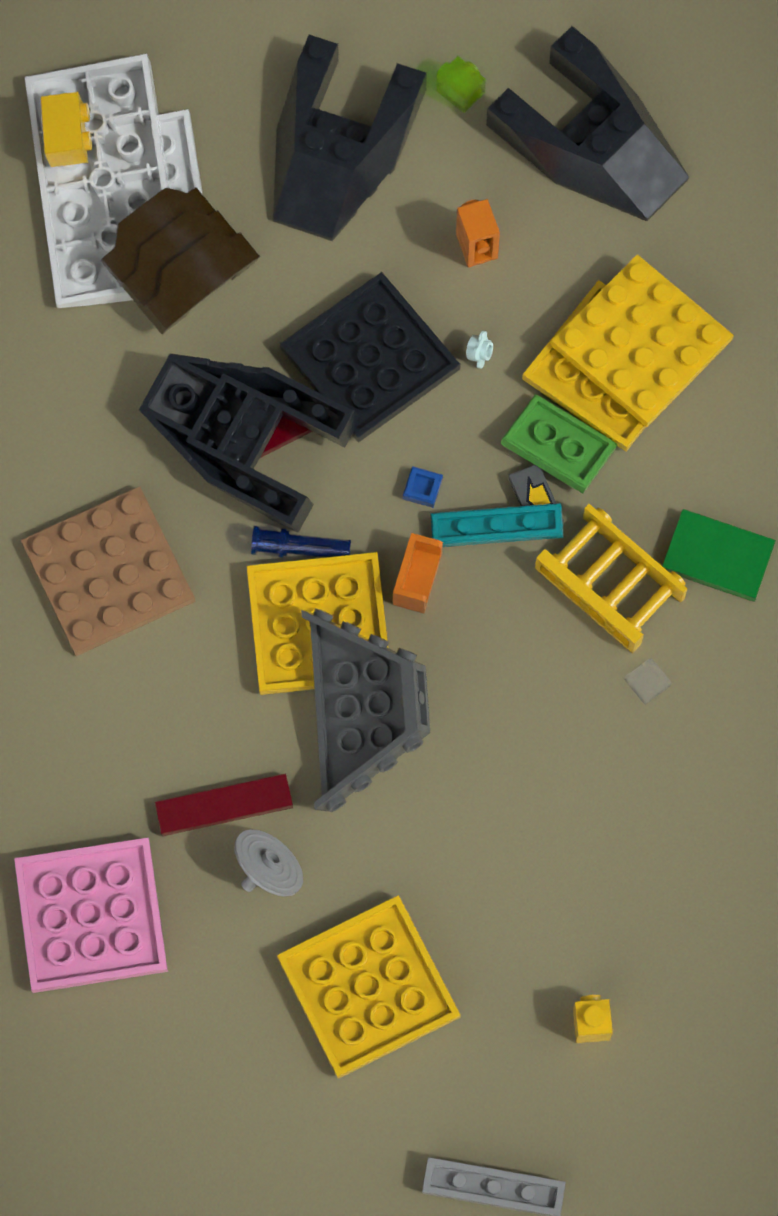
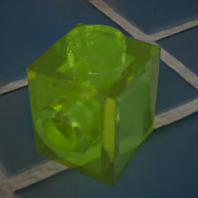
(460, 83)

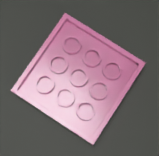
(90, 915)

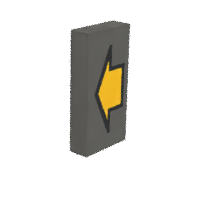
(531, 487)

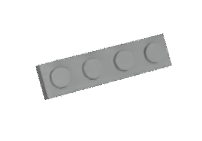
(493, 1187)

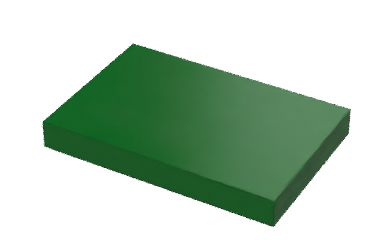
(718, 555)

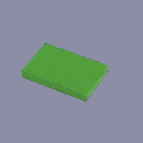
(559, 443)

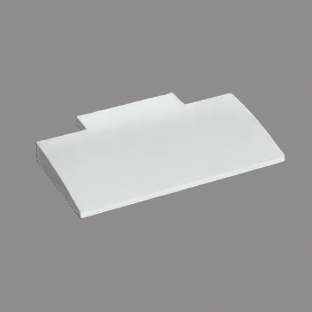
(129, 163)

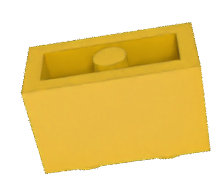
(64, 129)

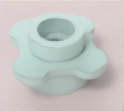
(479, 349)

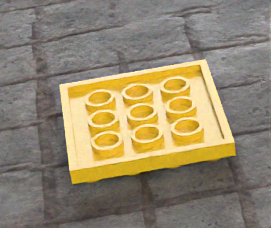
(642, 340)
(580, 395)
(279, 591)
(368, 986)

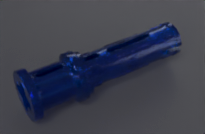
(280, 544)

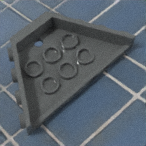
(366, 706)

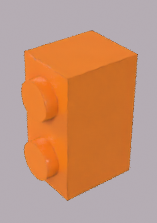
(477, 232)

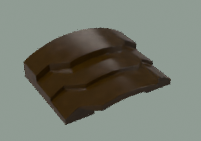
(176, 255)

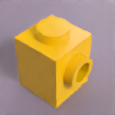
(592, 1019)

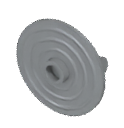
(267, 863)

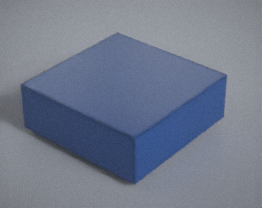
(422, 487)

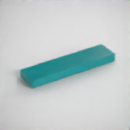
(498, 525)

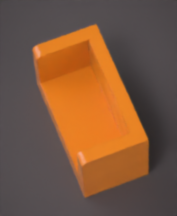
(417, 573)

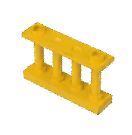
(604, 608)

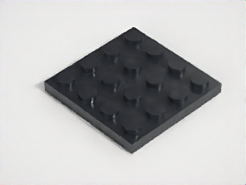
(371, 354)

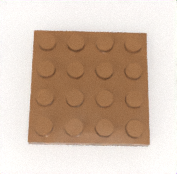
(108, 571)

